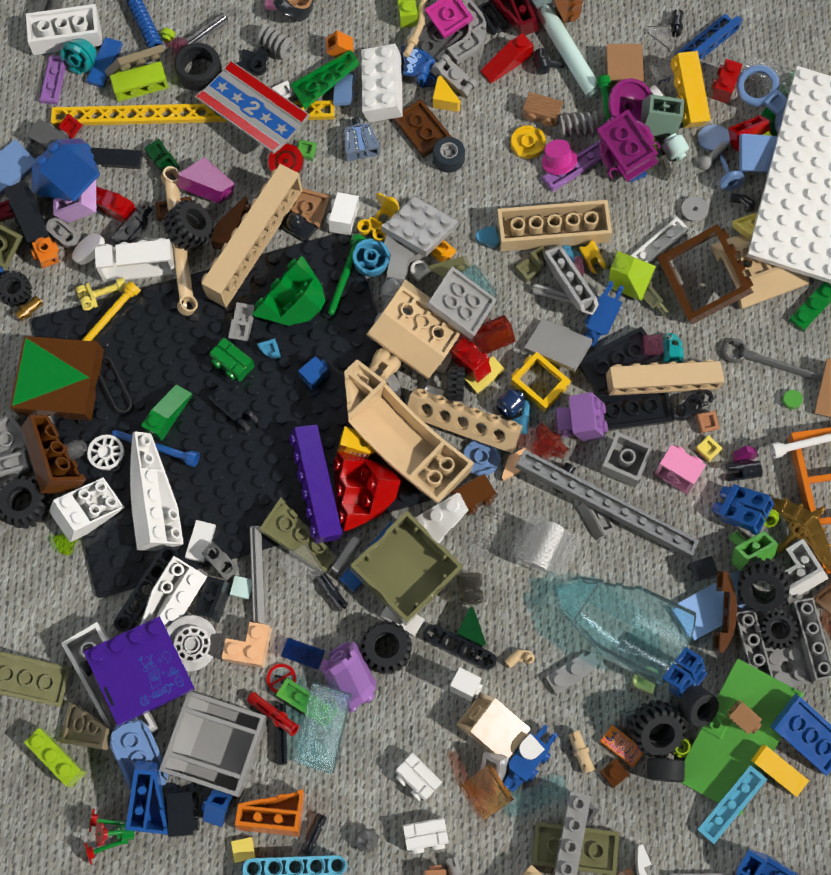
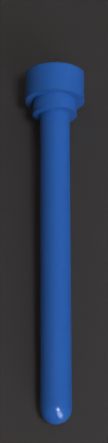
(190, 458)

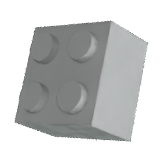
(626, 459)

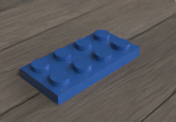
(806, 732)

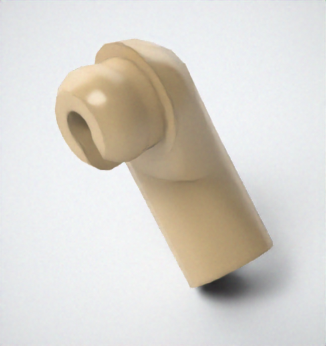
(520, 655)

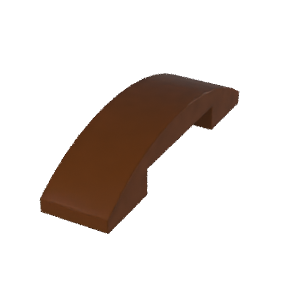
(722, 639)

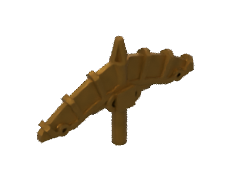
(804, 526)

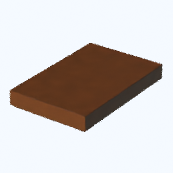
(421, 127)

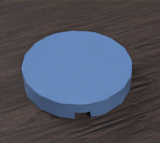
(483, 462)

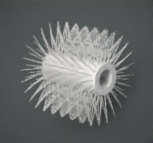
(547, 545)

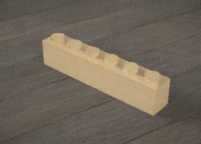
(664, 377)

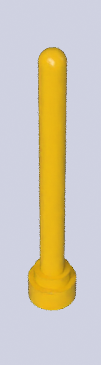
(130, 290)

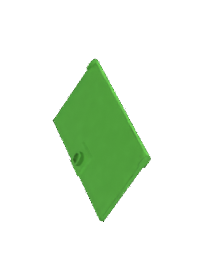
(722, 748)

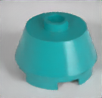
(79, 55)

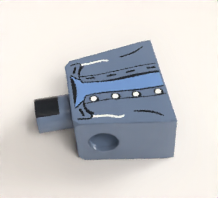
(360, 141)

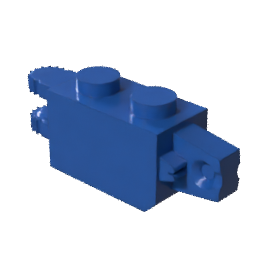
(604, 315)
(524, 769)

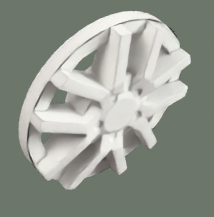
(105, 452)

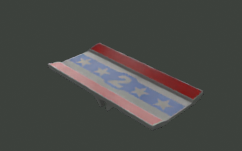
(253, 107)

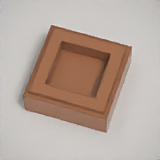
(707, 422)

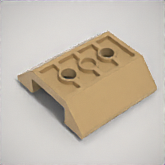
(767, 279)
(412, 335)

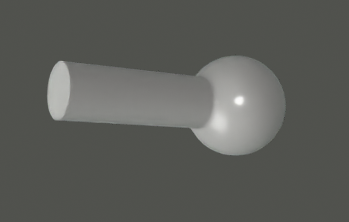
(706, 162)

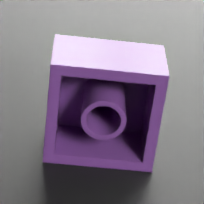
(588, 417)

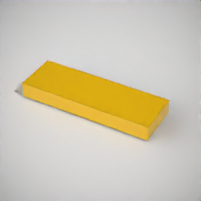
(780, 770)

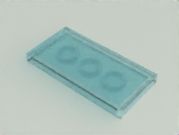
(323, 728)

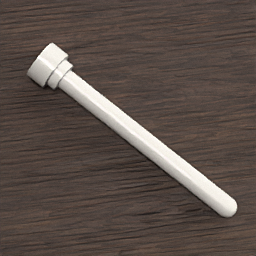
(779, 449)

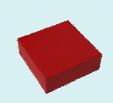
(70, 125)

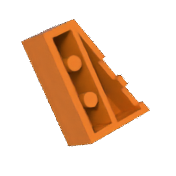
(272, 815)

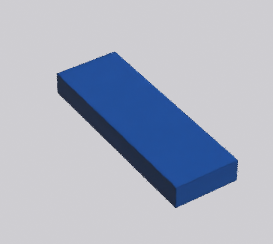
(107, 55)

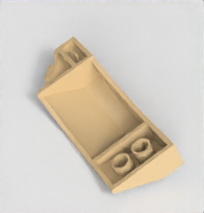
(401, 435)

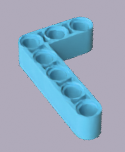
(305, 862)

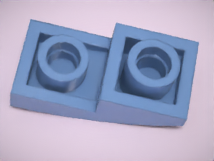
(343, 90)

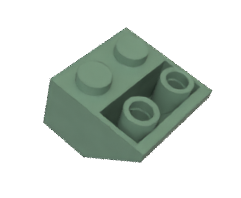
(662, 114)

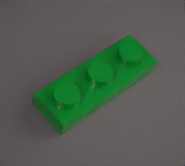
(812, 307)

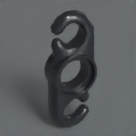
(689, 412)

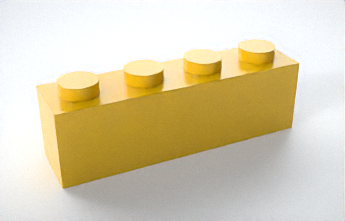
(690, 87)

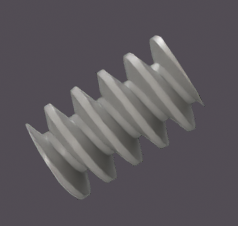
(276, 41)
(578, 123)

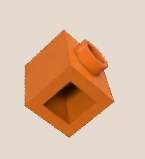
(338, 44)

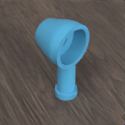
(524, 418)

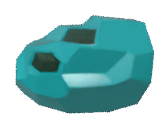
(672, 348)

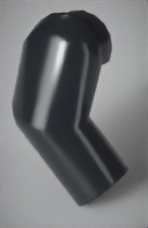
(743, 199)

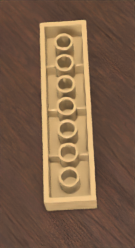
(252, 235)

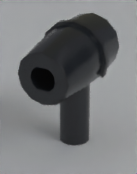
(542, 62)

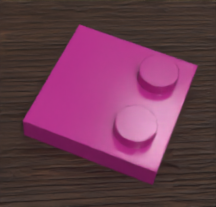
(448, 16)

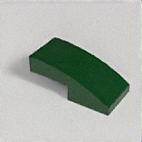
(160, 155)

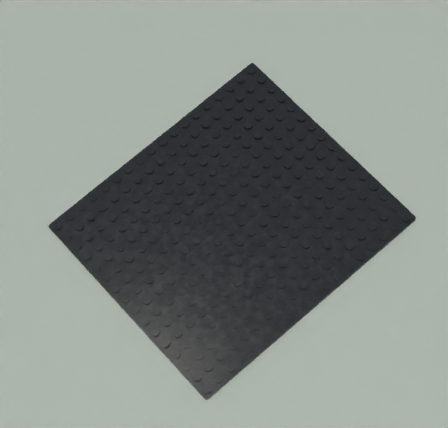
(237, 469)

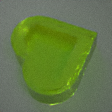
(63, 545)

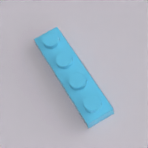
(732, 804)

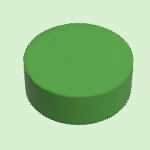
(792, 399)

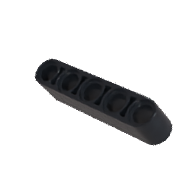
(137, 594)

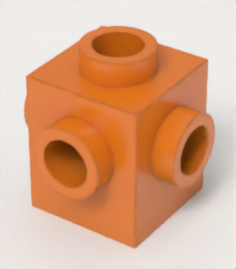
(45, 252)

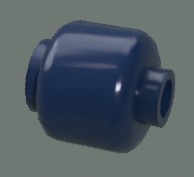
(510, 402)

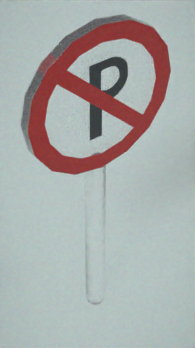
(275, 676)

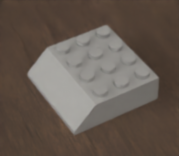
(214, 744)

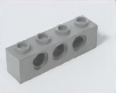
(572, 834)

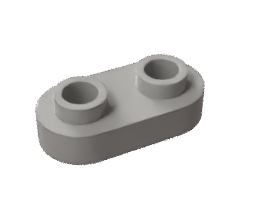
(63, 233)

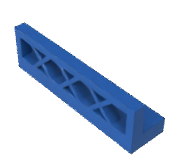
(716, 39)

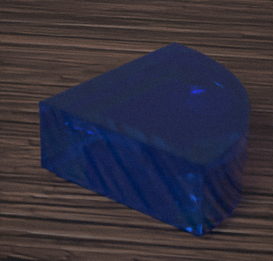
(430, 81)

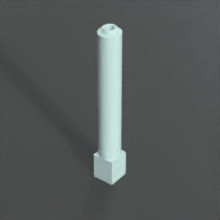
(566, 46)

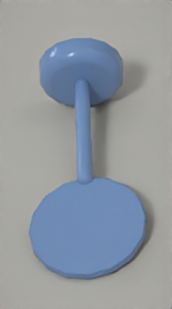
(709, 138)

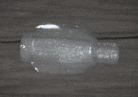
(76, 448)

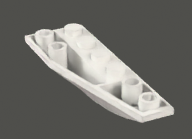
(152, 499)
(173, 592)

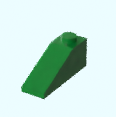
(166, 412)

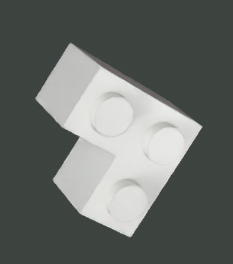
(806, 572)

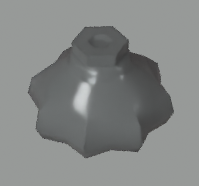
(366, 839)

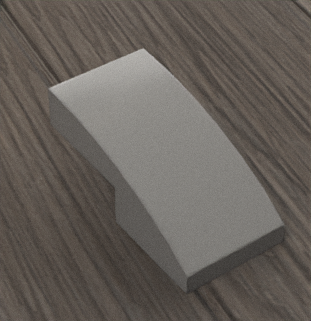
(242, 322)

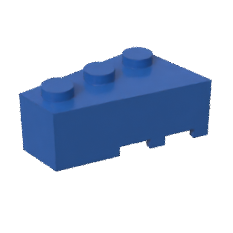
(147, 802)

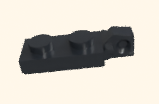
(132, 225)

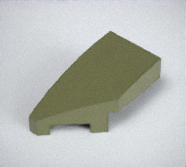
(531, 266)

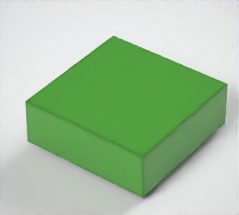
(307, 149)

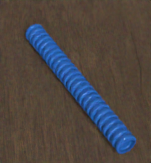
(144, 23)

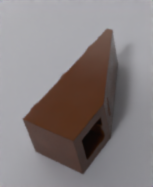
(232, 220)

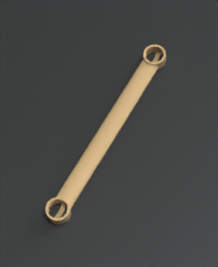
(180, 255)

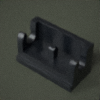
(213, 599)

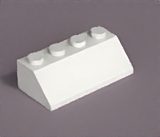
(53, 28)

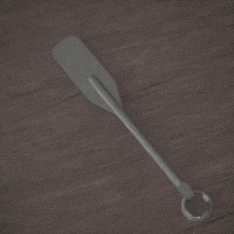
(752, 356)

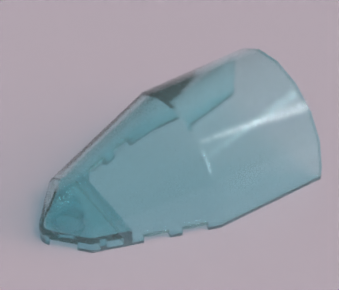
(627, 624)

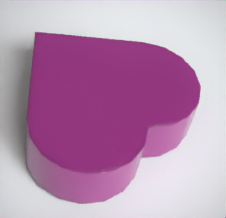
(744, 453)

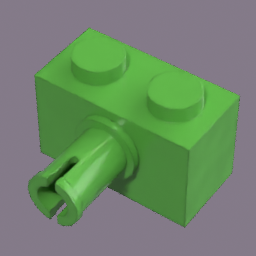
(759, 546)

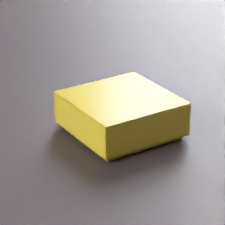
(708, 448)
(243, 849)

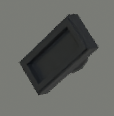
(297, 226)

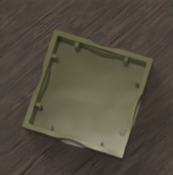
(406, 568)

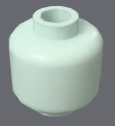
(675, 147)

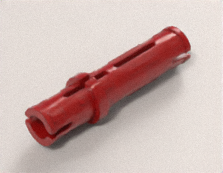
(279, 718)

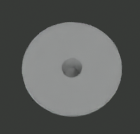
(695, 208)

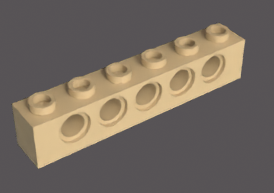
(469, 428)

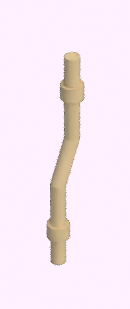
(413, 39)

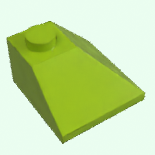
(631, 274)

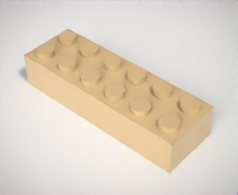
(553, 225)

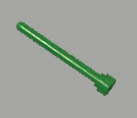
(603, 83)
(355, 239)

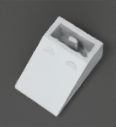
(85, 509)

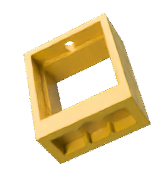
(551, 398)

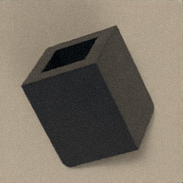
(703, 569)

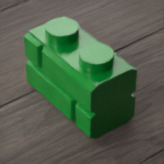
(231, 360)

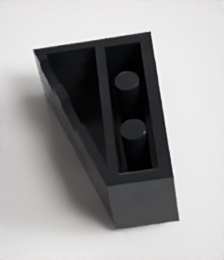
(27, 212)

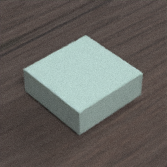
(241, 588)

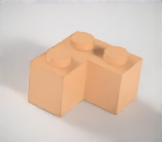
(251, 652)

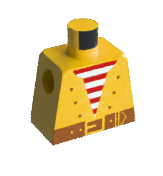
(351, 443)

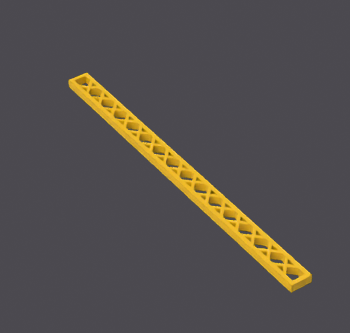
(158, 110)

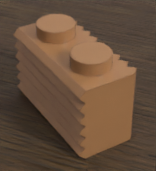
(542, 109)
(744, 717)

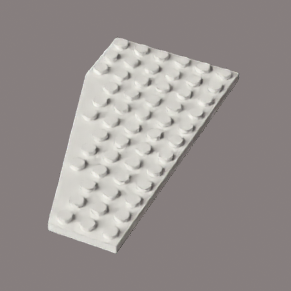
(796, 200)

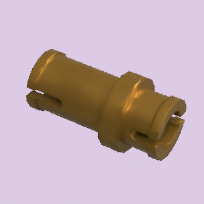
(26, 310)

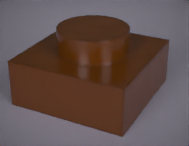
(614, 773)

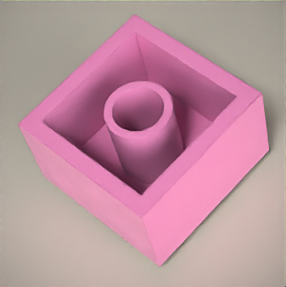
(680, 468)

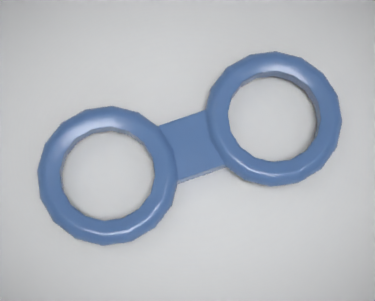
(773, 101)

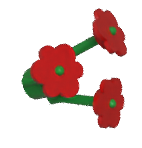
(101, 835)

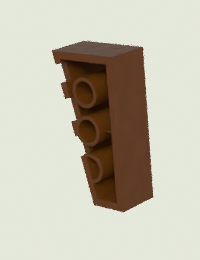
(49, 457)

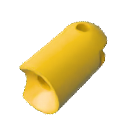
(592, 256)

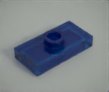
(303, 653)

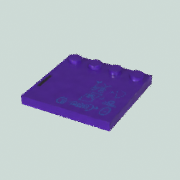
(138, 671)

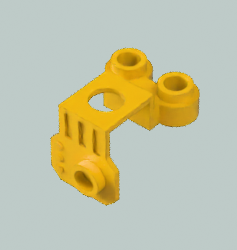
(389, 207)

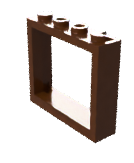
(728, 299)

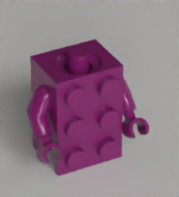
(627, 145)

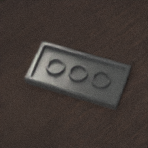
(433, 43)

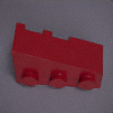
(518, 14)

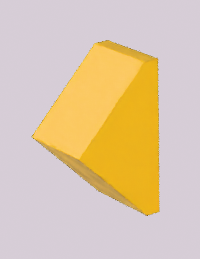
(444, 97)

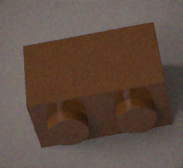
(476, 493)

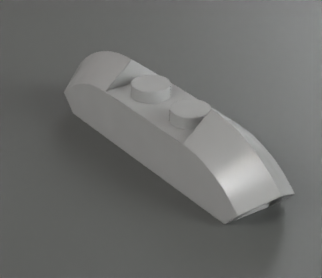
(570, 279)

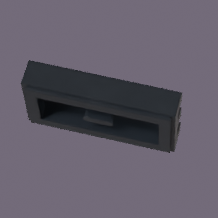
(504, 25)

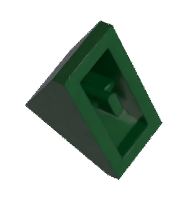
(471, 629)

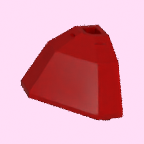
(362, 489)

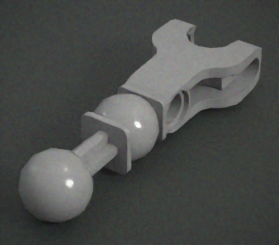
(400, 259)

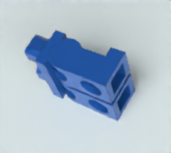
(743, 508)
(689, 675)

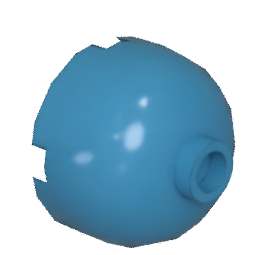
(371, 257)

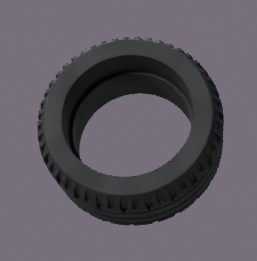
(192, 52)

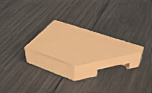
(511, 463)

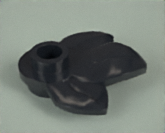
(252, 60)

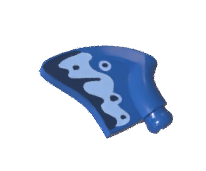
(417, 64)

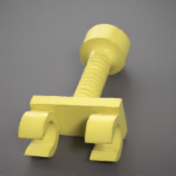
(119, 285)

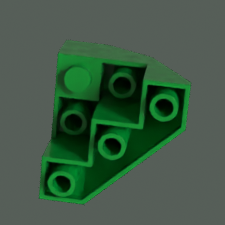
(293, 297)

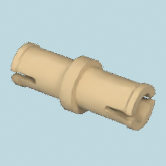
(581, 752)

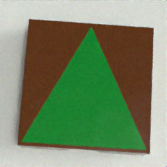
(57, 378)

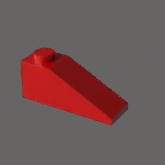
(508, 58)
(113, 204)

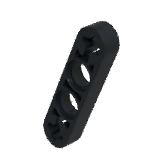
(461, 645)

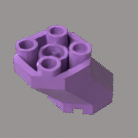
(349, 673)

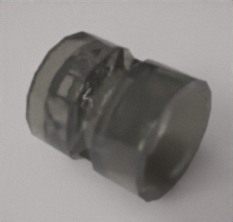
(466, 582)

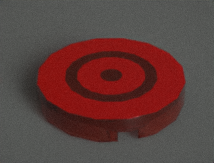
(288, 156)

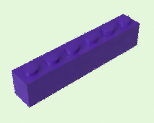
(315, 483)

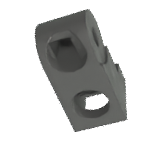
(220, 561)

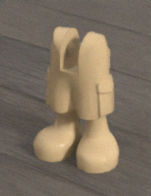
(385, 362)

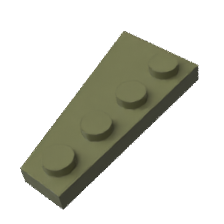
(290, 532)

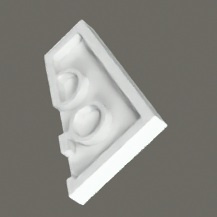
(443, 516)

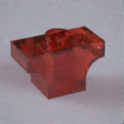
(548, 444)

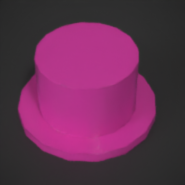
(558, 158)

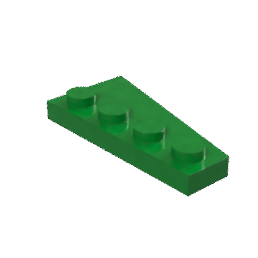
(322, 79)

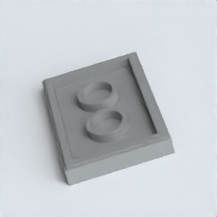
(558, 344)

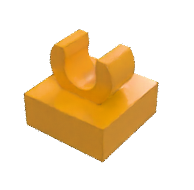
(443, 251)

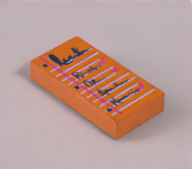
(621, 746)

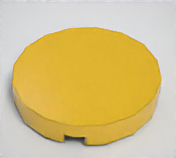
(533, 142)

